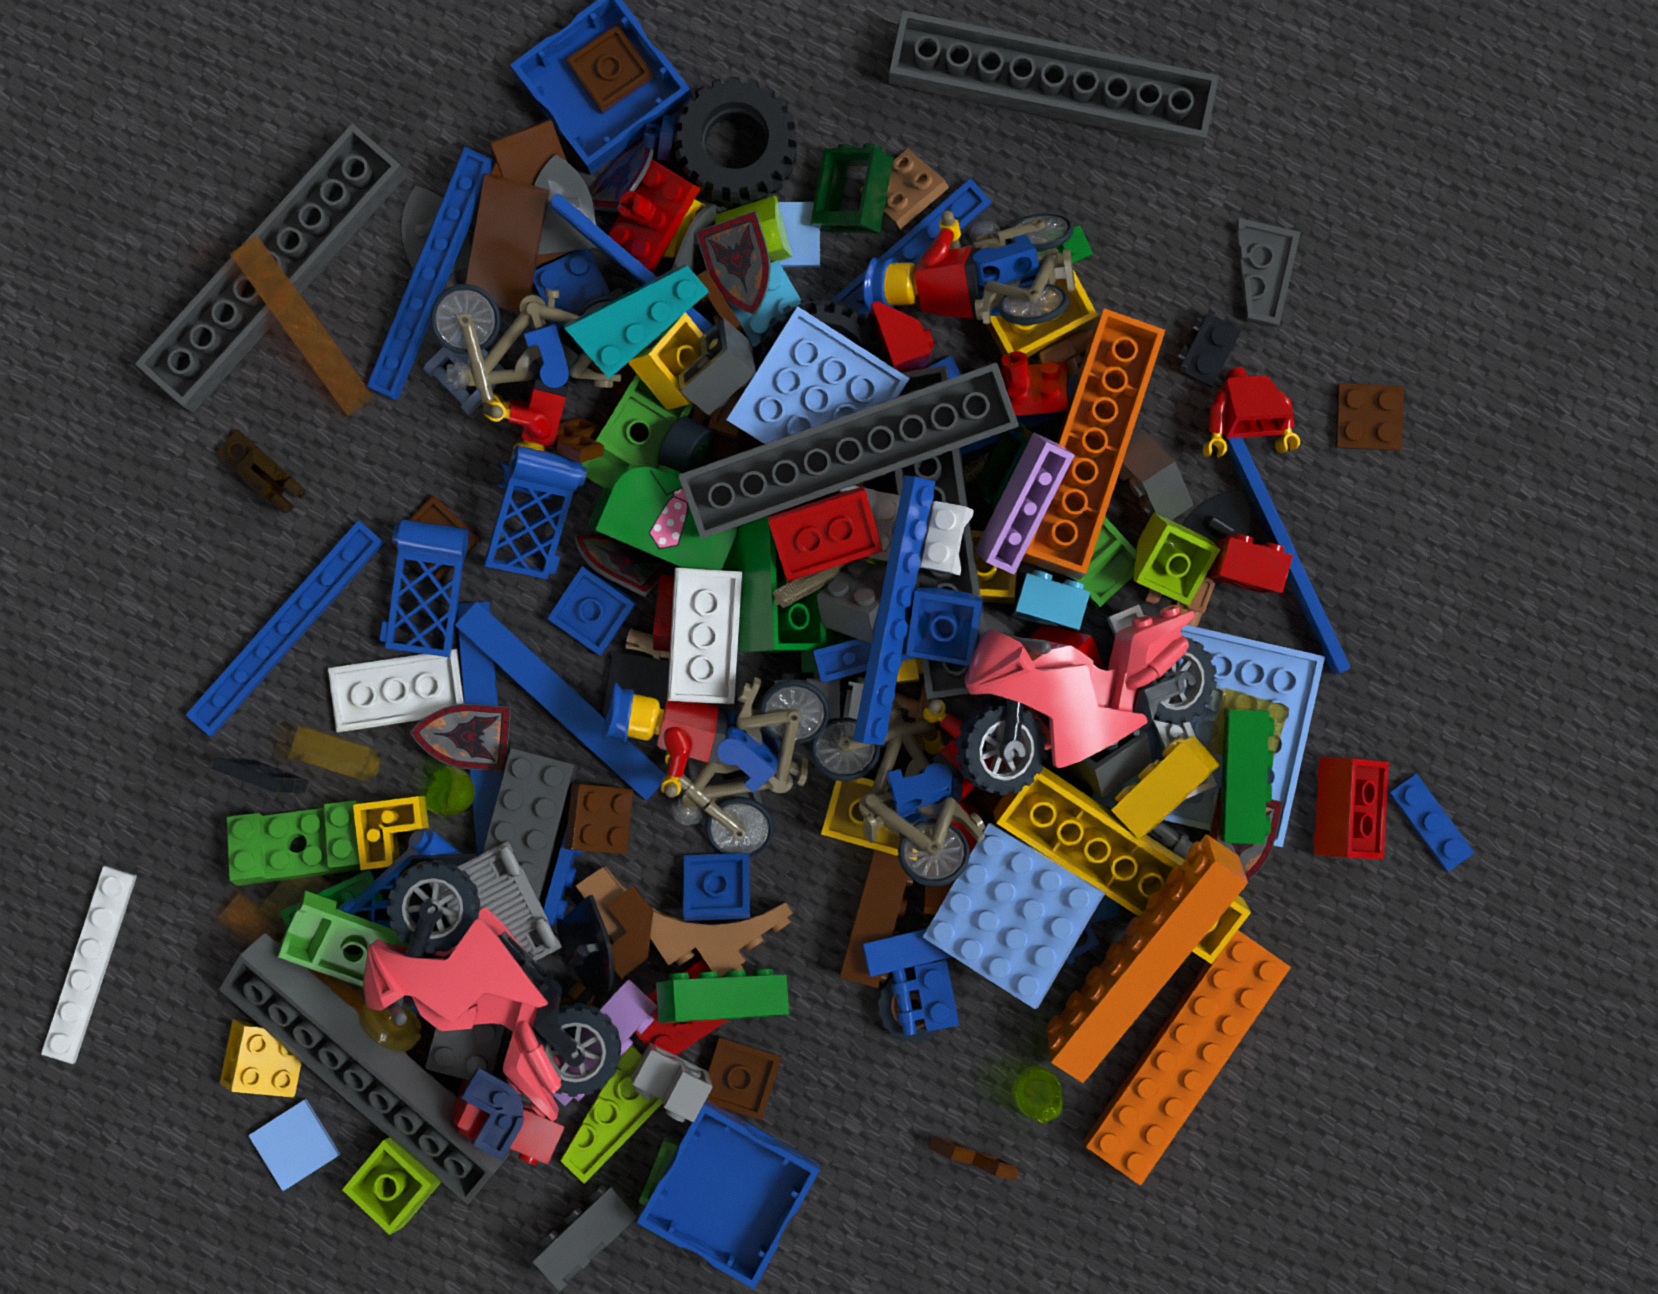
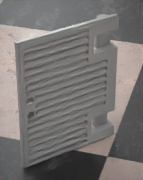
(508, 898)

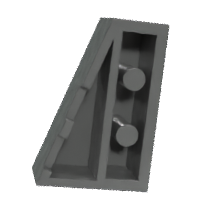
(584, 1235)

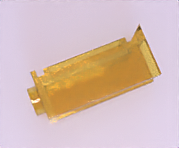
(334, 753)

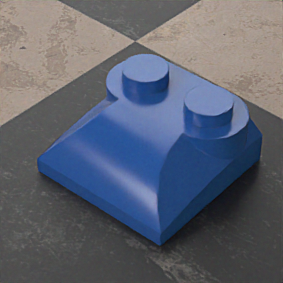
(944, 625)

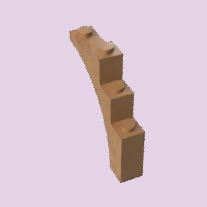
(677, 938)

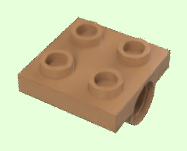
(910, 188)

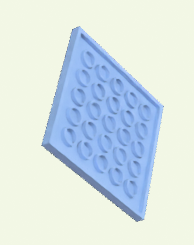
(1264, 672)

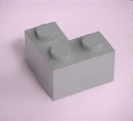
(673, 1080)

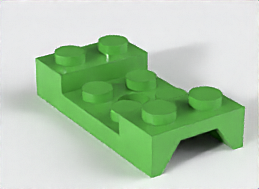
(620, 450)
(1110, 565)
(262, 851)
(321, 934)

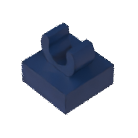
(661, 137)

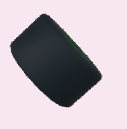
(685, 445)

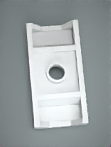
(943, 533)

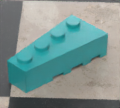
(631, 322)

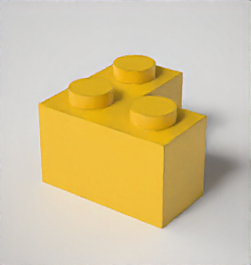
(378, 828)

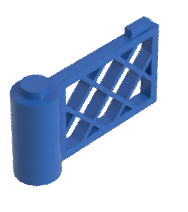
(543, 473)
(428, 544)
(420, 843)

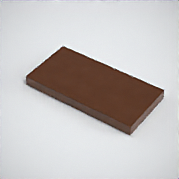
(523, 156)
(507, 239)

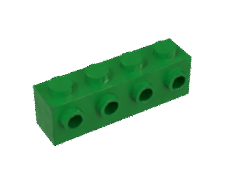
(1245, 776)
(722, 998)

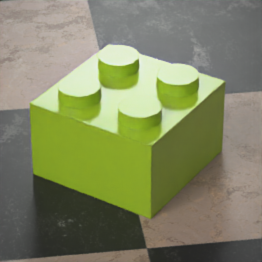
(391, 1186)

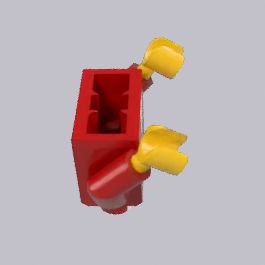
(1250, 409)

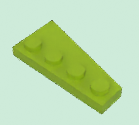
(610, 1121)

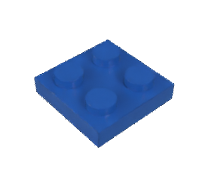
(575, 278)
(592, 610)
(716, 886)

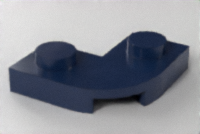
(503, 1111)

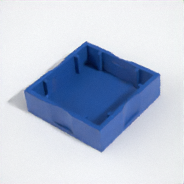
(563, 99)
(729, 1193)

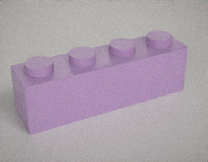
(1024, 503)
(629, 1012)

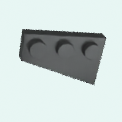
(1266, 268)

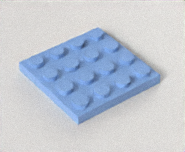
(811, 380)
(1013, 915)

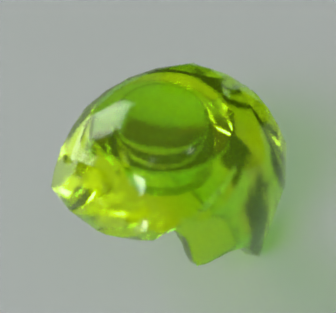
(450, 792)
(1037, 1094)

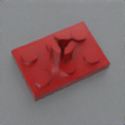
(653, 214)
(1035, 387)
(825, 533)
(678, 1035)

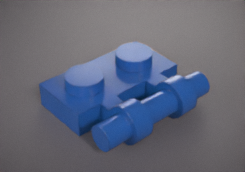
(935, 996)

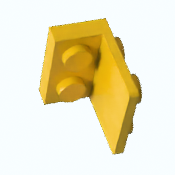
(258, 1063)

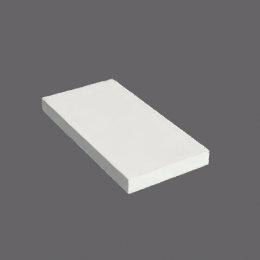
(704, 635)
(394, 690)

